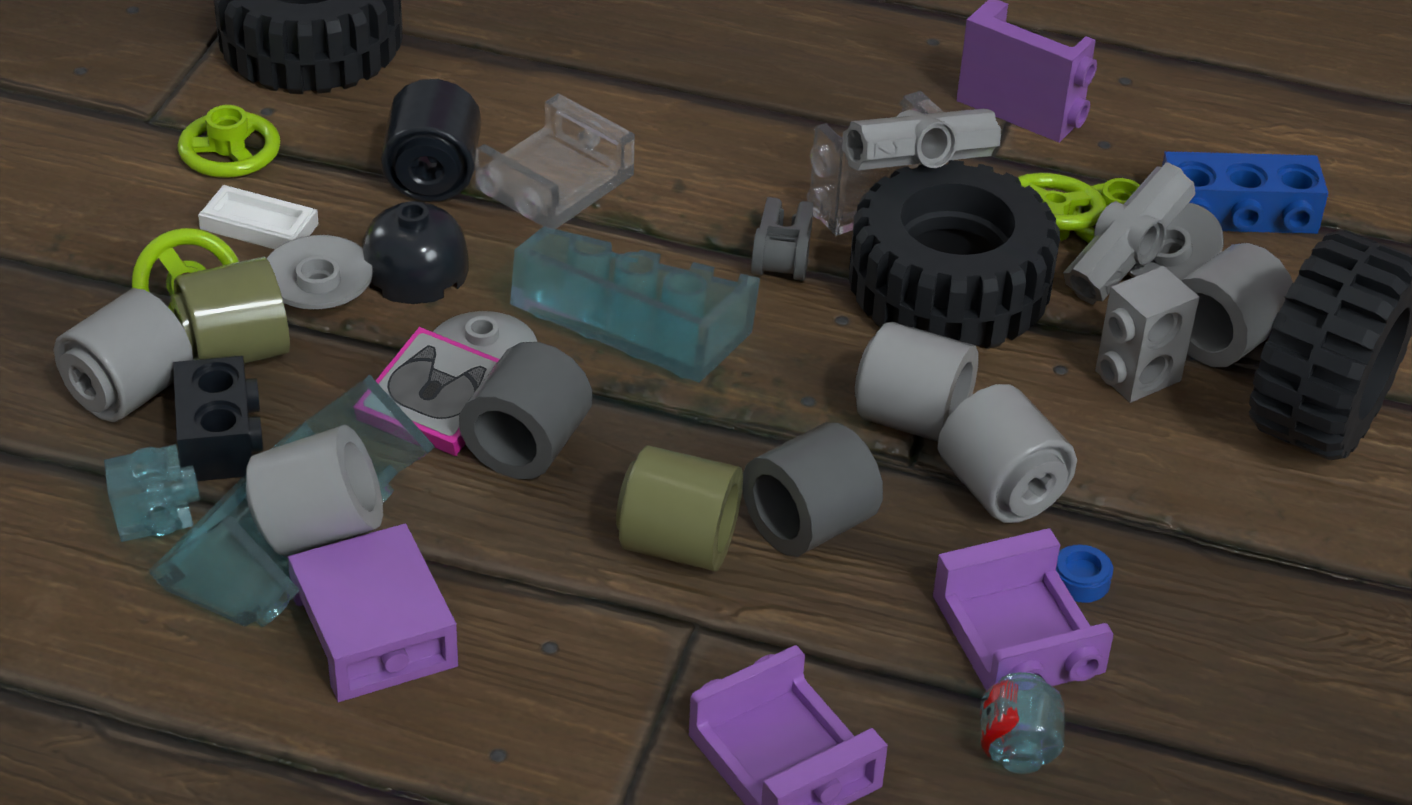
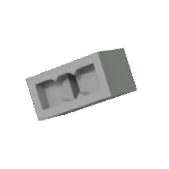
(1146, 333)

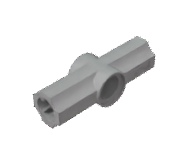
(921, 139)
(1129, 233)

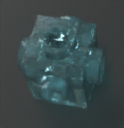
(150, 492)

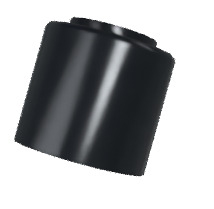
(431, 140)

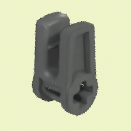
(782, 247)

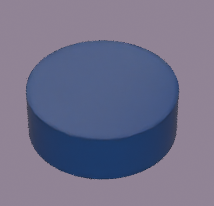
(1085, 572)

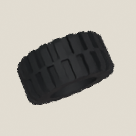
(308, 41)
(954, 253)
(1335, 345)

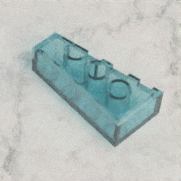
(633, 301)

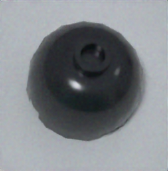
(415, 252)

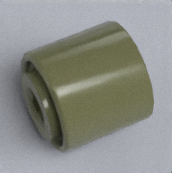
(232, 311)
(679, 507)

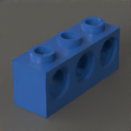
(1257, 189)

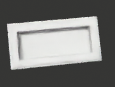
(256, 218)

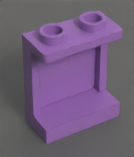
(1024, 74)
(375, 611)
(1017, 612)
(781, 739)

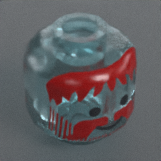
(1022, 722)

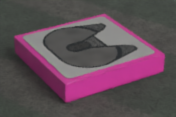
(433, 382)

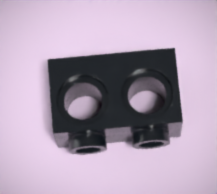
(214, 416)

